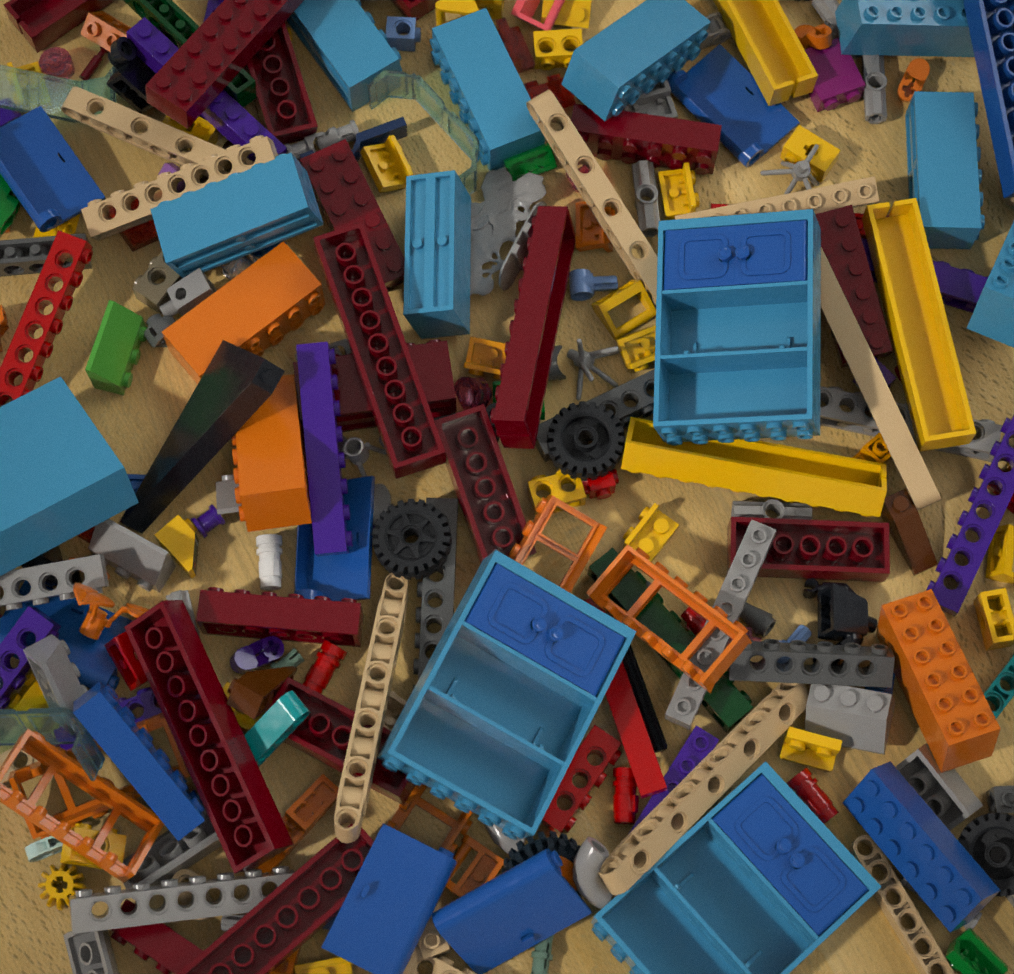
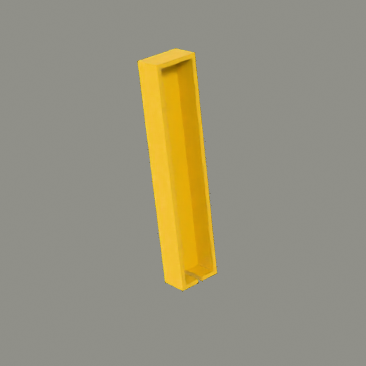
(769, 48)
(918, 325)
(761, 470)

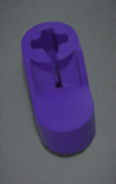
(269, 651)

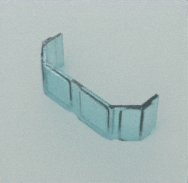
(406, 86)
(27, 90)
(57, 727)

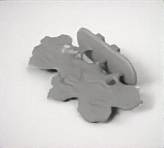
(495, 223)

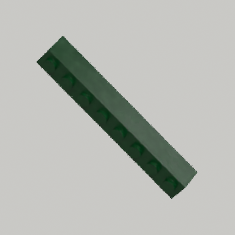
(725, 702)

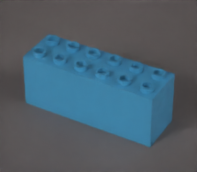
(904, 28)
(344, 45)
(635, 55)
(485, 87)
(945, 167)
(237, 215)
(437, 255)
(995, 307)

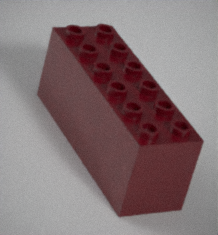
(433, 370)

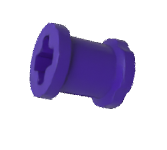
(208, 521)

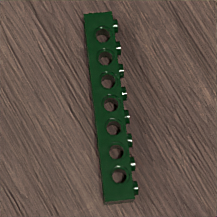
(178, 28)

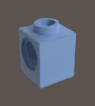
(399, 25)

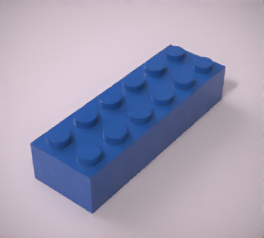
(139, 760)
(920, 846)

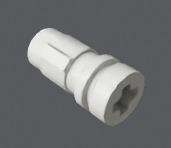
(269, 561)

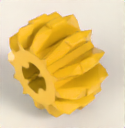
(52, 893)

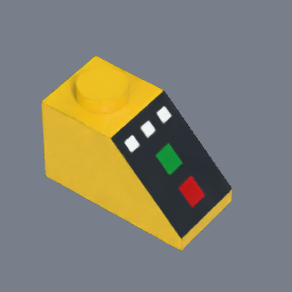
(181, 542)

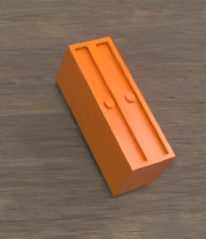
(247, 311)
(272, 463)
(938, 681)

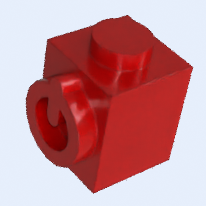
(601, 487)

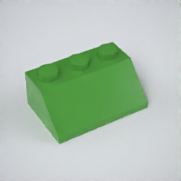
(116, 349)

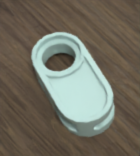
(43, 848)

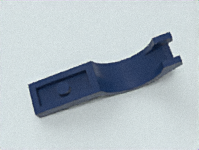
(375, 136)

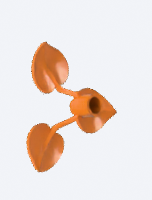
(95, 617)

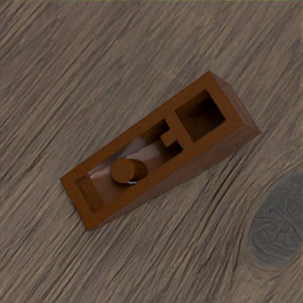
(908, 531)
(257, 689)

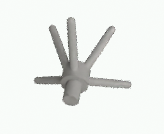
(799, 171)
(585, 361)

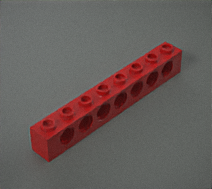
(33, 318)

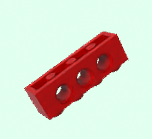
(597, 743)

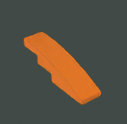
(304, 816)

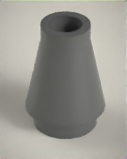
(758, 619)

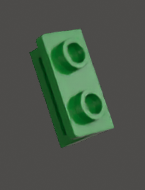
(973, 956)

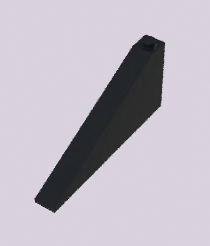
(220, 405)

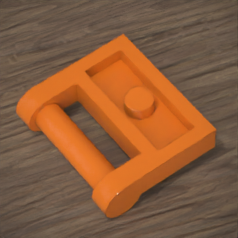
(481, 870)

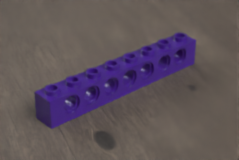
(952, 600)

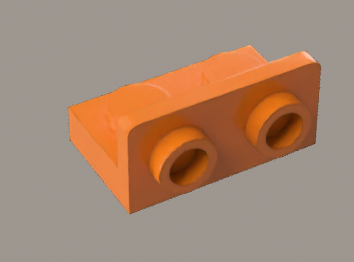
(103, 29)
(588, 230)

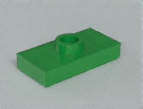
(534, 161)

